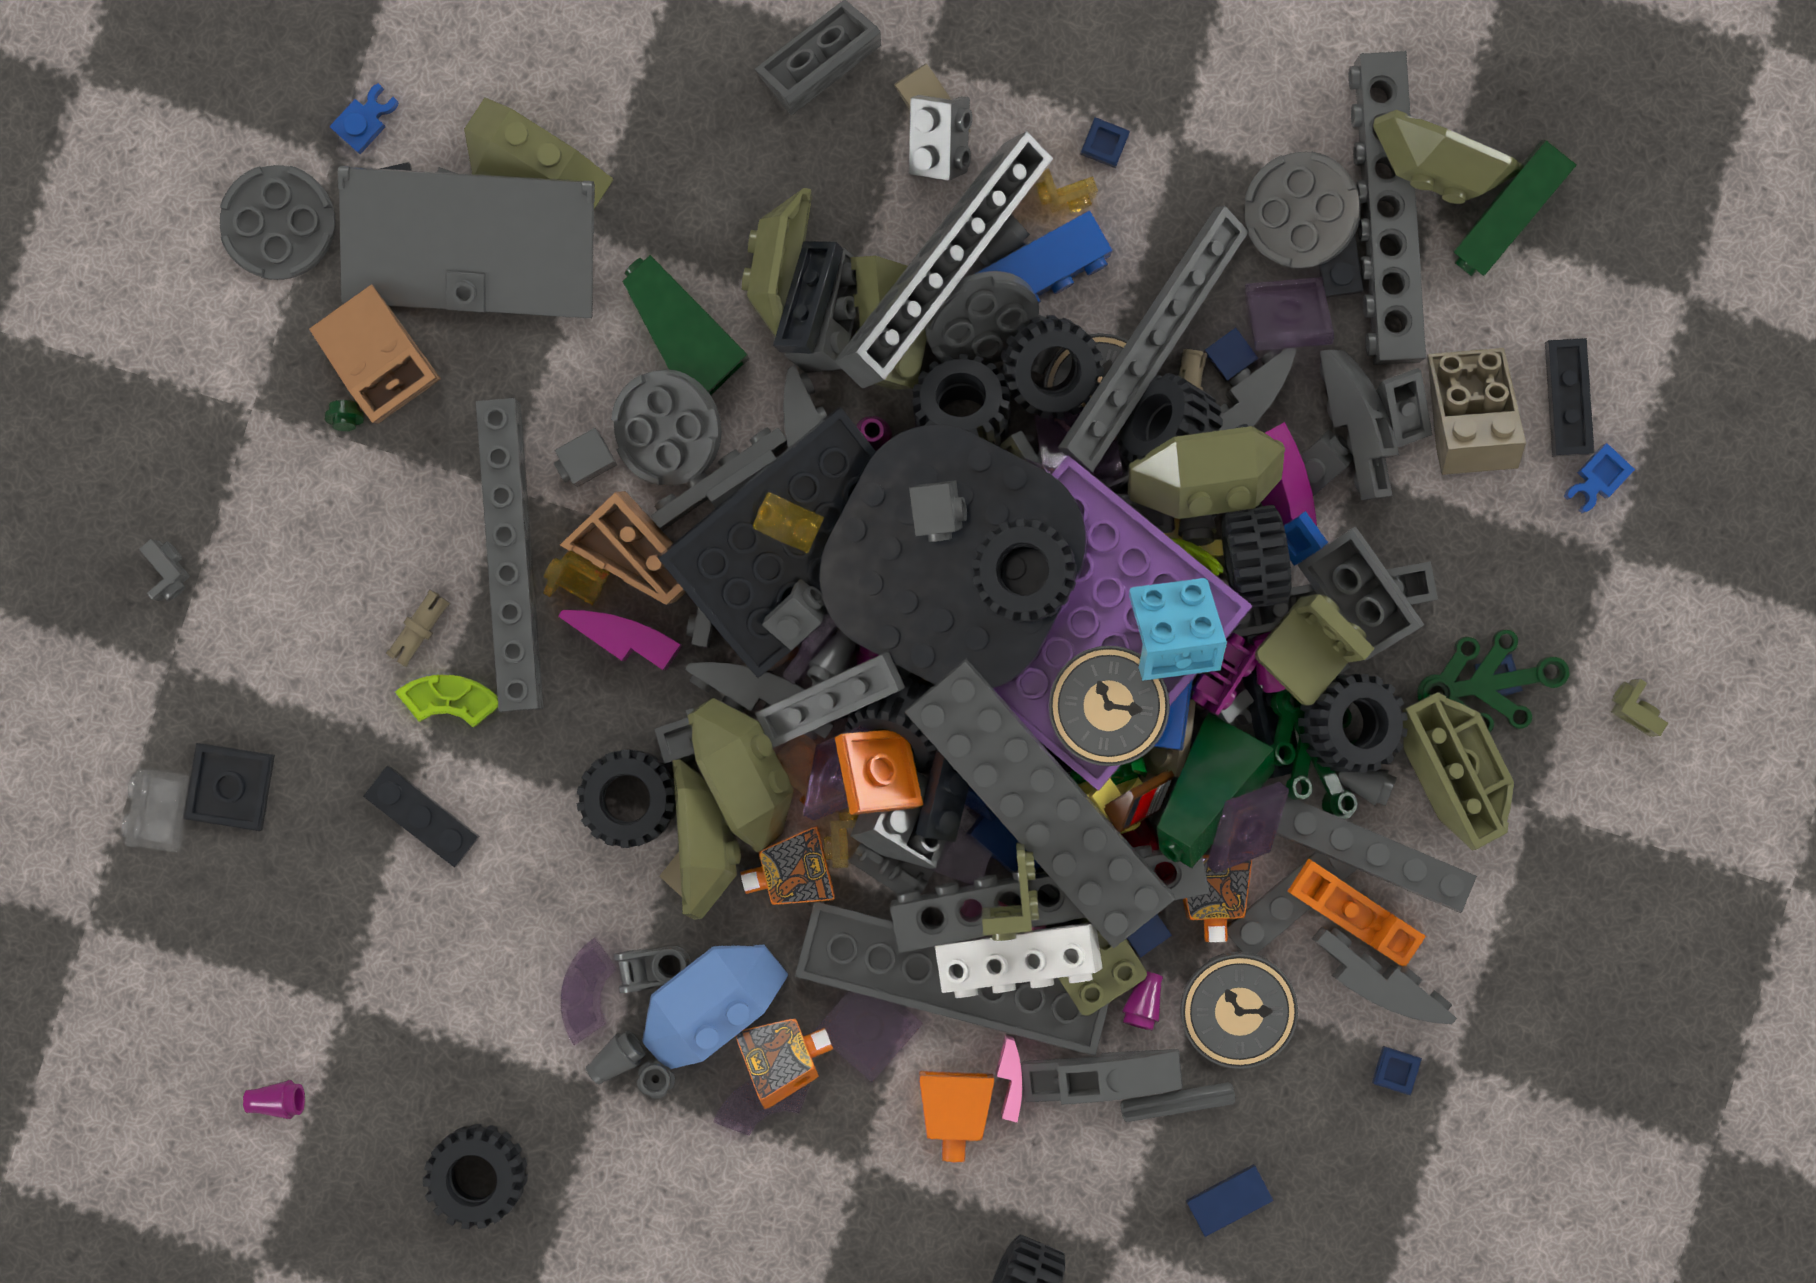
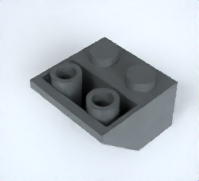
(894, 834)

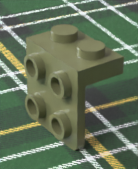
(1312, 647)
(1006, 921)
(1119, 974)

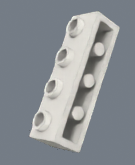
(1031, 957)

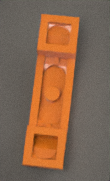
(1356, 913)

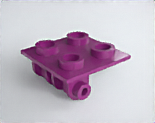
(1219, 690)

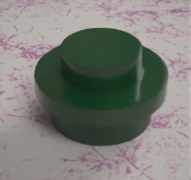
(344, 415)

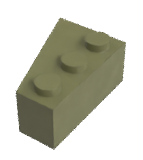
(874, 280)

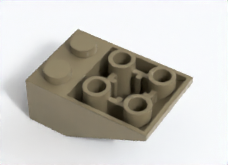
(1475, 412)

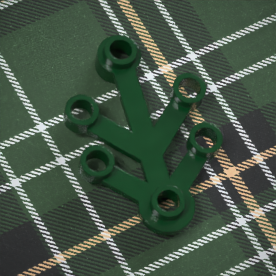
(1484, 683)
(1287, 720)

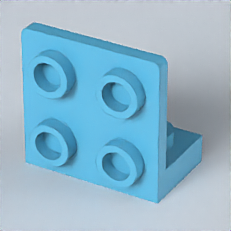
(1178, 629)

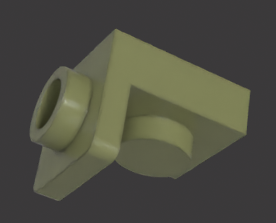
(1641, 714)

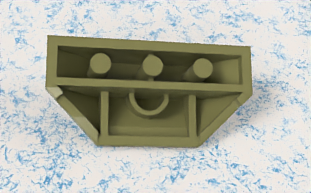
(513, 146)
(1441, 158)
(775, 256)
(1207, 473)
(1459, 769)
(741, 772)
(705, 843)

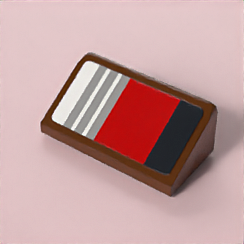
(1139, 802)

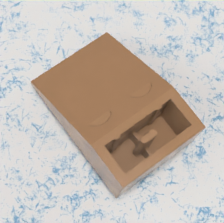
(374, 355)

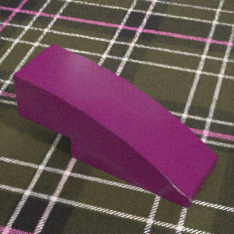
(1293, 491)
(623, 636)

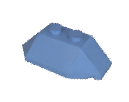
(711, 1003)

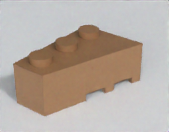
(626, 544)

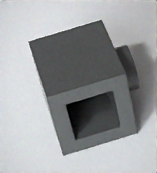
(937, 510)

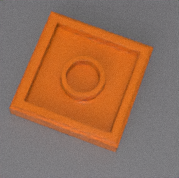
(878, 772)

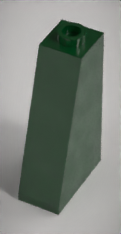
(1513, 208)
(681, 328)
(1218, 768)

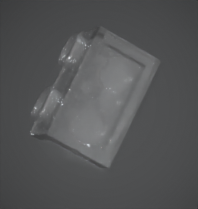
(156, 810)

